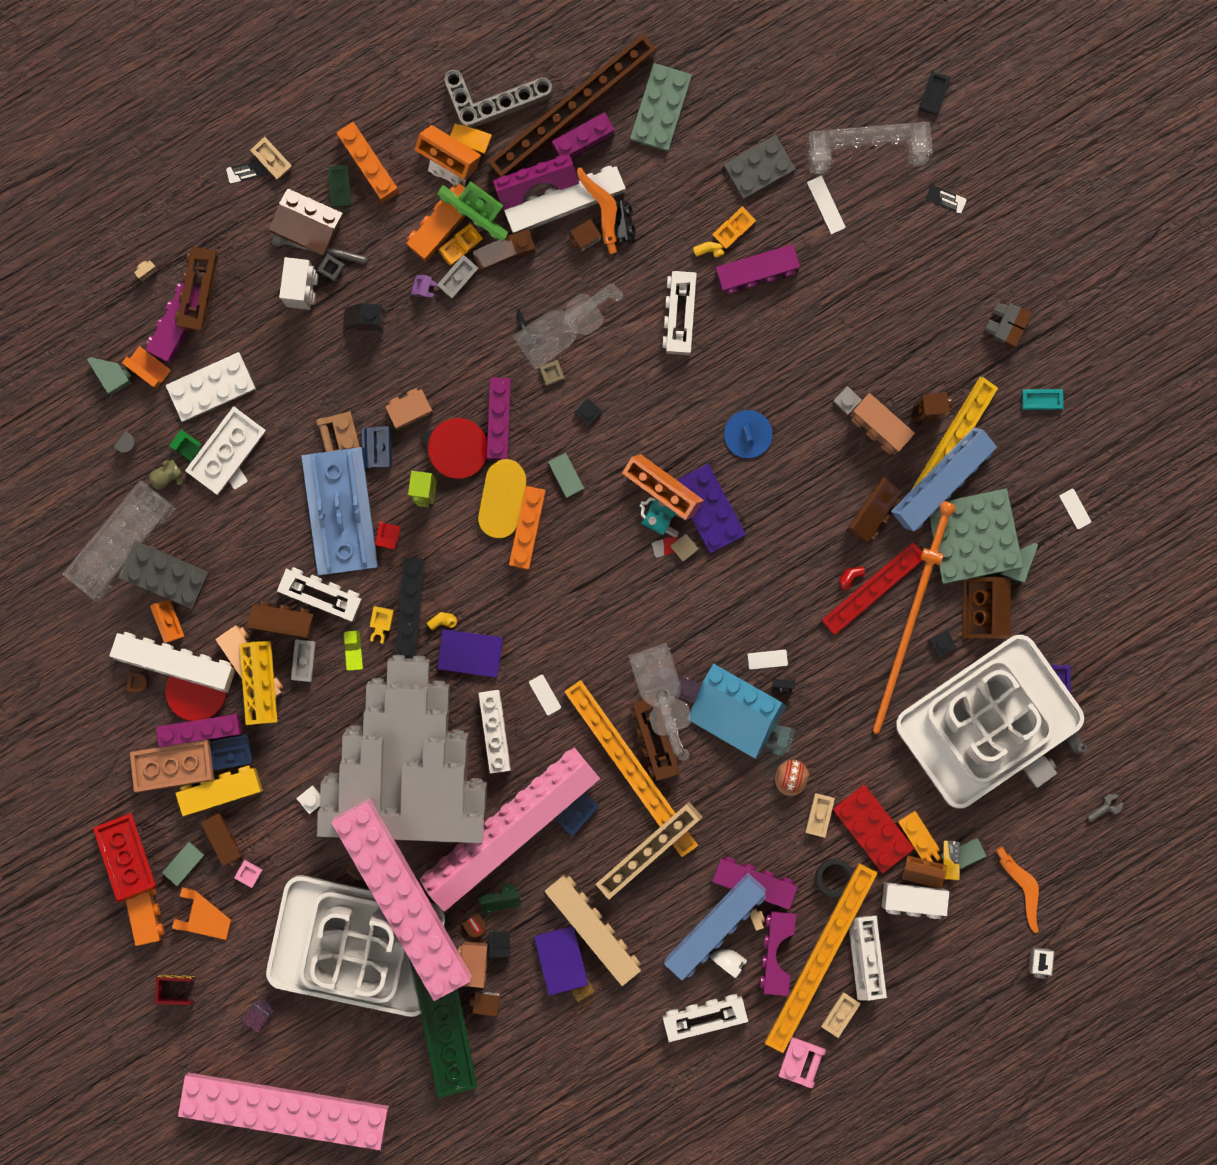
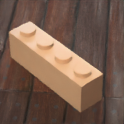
(230, 645)

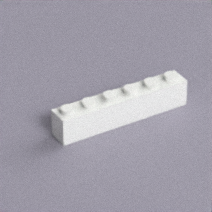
(559, 203)
(172, 662)

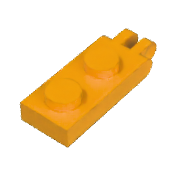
(919, 836)

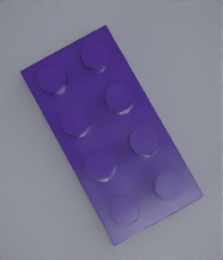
(715, 517)

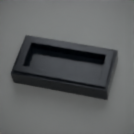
(934, 93)

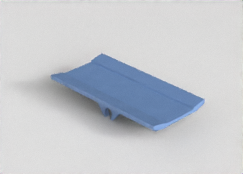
(339, 511)

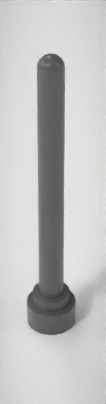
(279, 241)

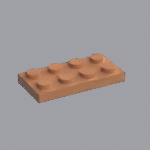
(171, 766)

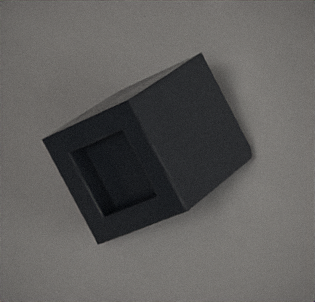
(499, 944)

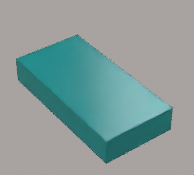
(1042, 399)

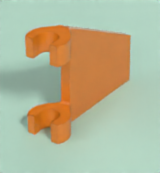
(204, 917)

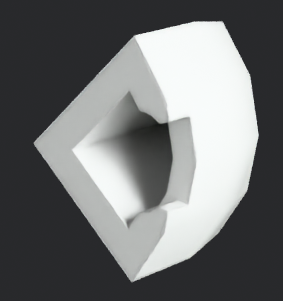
(729, 961)

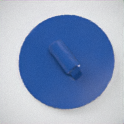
(748, 434)

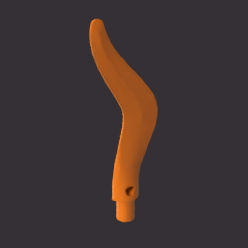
(608, 209)
(1027, 883)

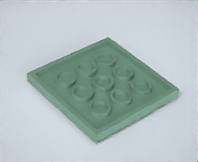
(978, 537)

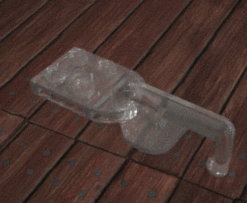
(546, 339)
(655, 676)

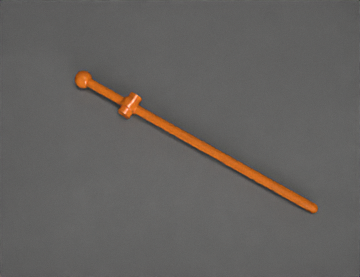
(931, 557)

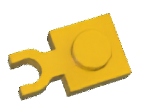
(381, 621)

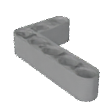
(495, 101)

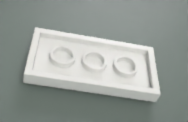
(210, 387)
(225, 450)

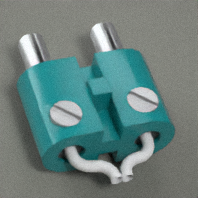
(658, 517)

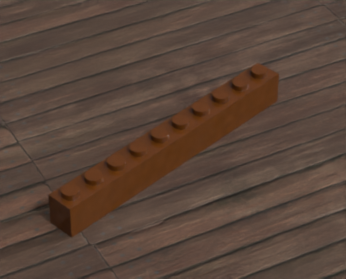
(573, 107)

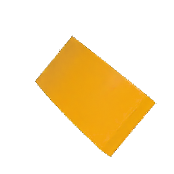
(472, 138)
(734, 227)
(460, 245)

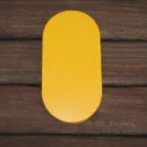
(502, 498)

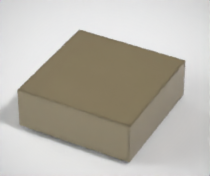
(552, 373)
(684, 547)

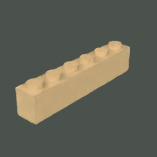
(648, 850)
(593, 930)

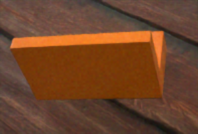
(147, 367)

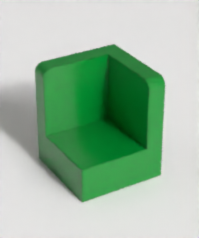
(186, 445)

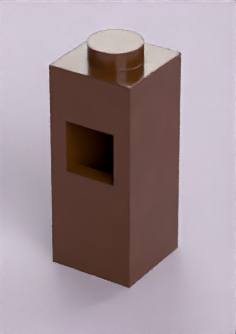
(222, 840)

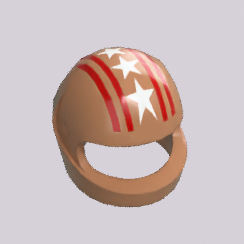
(791, 777)

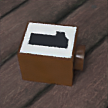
(584, 235)
(485, 1003)

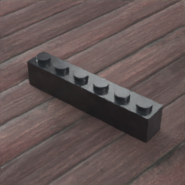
(410, 607)

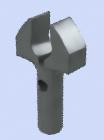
(1105, 808)

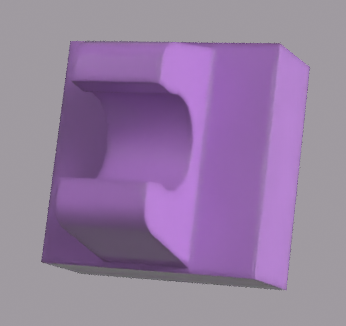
(421, 286)

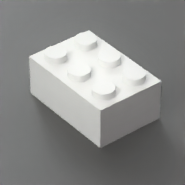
(298, 283)
(915, 900)

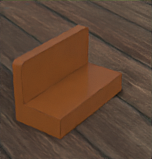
(924, 872)

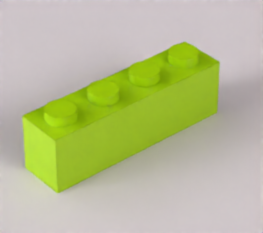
(422, 488)

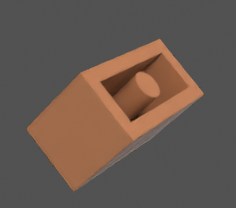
(409, 408)

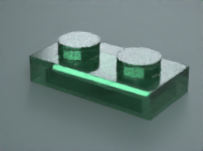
(339, 186)

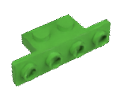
(477, 206)

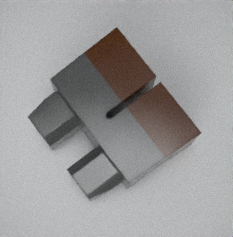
(1011, 324)

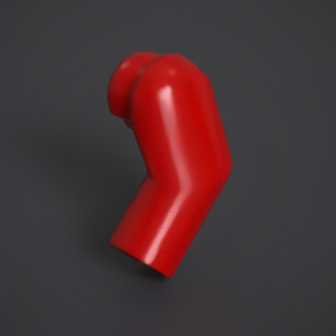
(848, 576)

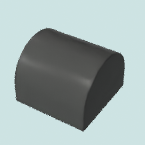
(330, 267)
(126, 444)

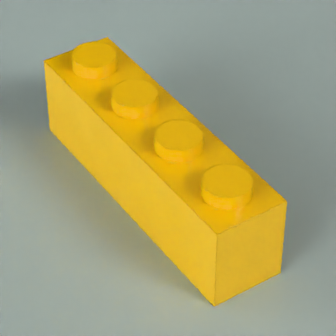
(220, 791)

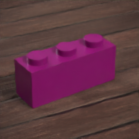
(584, 136)

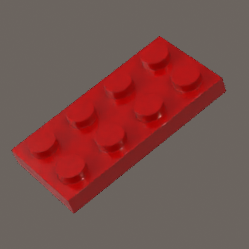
(873, 828)
(124, 858)

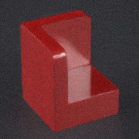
(387, 536)

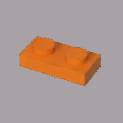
(167, 621)

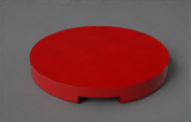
(457, 448)
(193, 700)

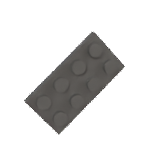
(163, 574)

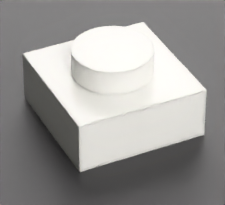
(310, 799)

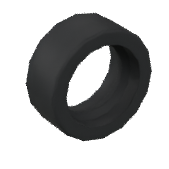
(820, 872)

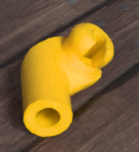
(716, 248)
(442, 619)

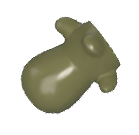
(165, 475)

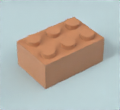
(881, 425)

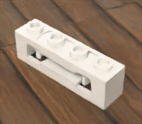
(682, 280)
(289, 581)
(494, 731)
(867, 958)
(694, 1011)

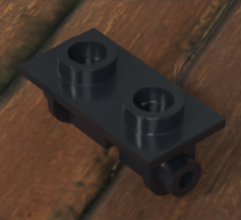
(626, 229)

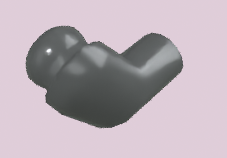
(1076, 744)

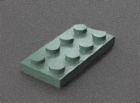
(661, 107)

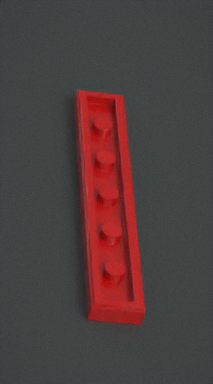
(873, 589)

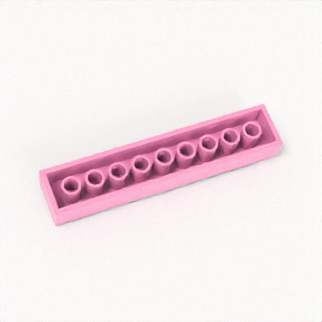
(509, 829)
(401, 899)
(283, 1111)

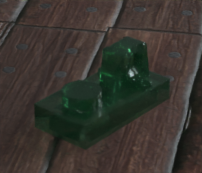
(493, 902)

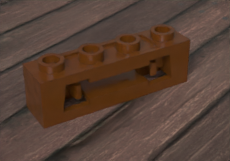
(196, 256)
(932, 407)
(649, 751)

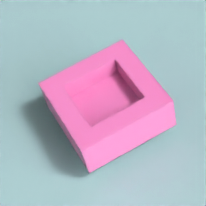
(248, 873)

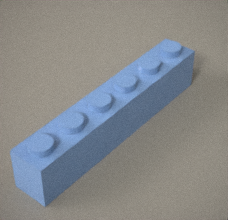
(944, 479)
(715, 926)

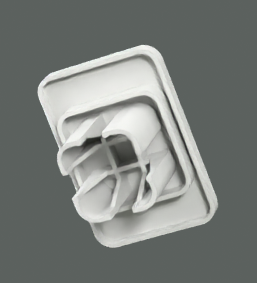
(989, 721)
(340, 948)

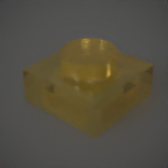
(583, 993)

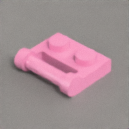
(795, 1060)

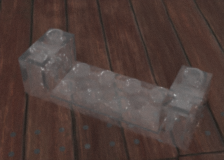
(916, 136)
(112, 543)

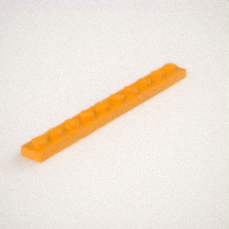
(626, 761)
(820, 957)

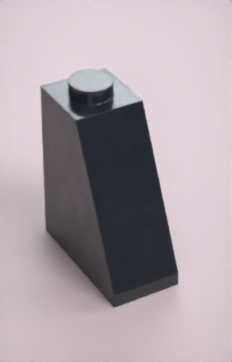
(364, 317)

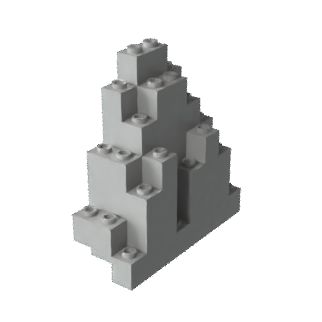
(407, 762)

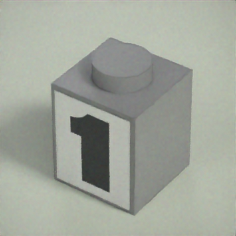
(1041, 962)

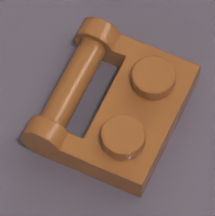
(344, 431)

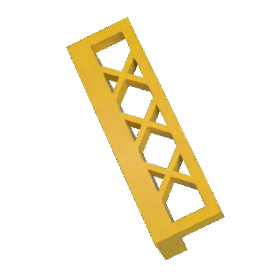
(261, 682)

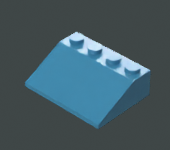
(736, 711)

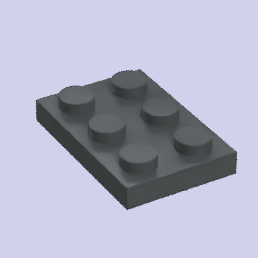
(759, 167)

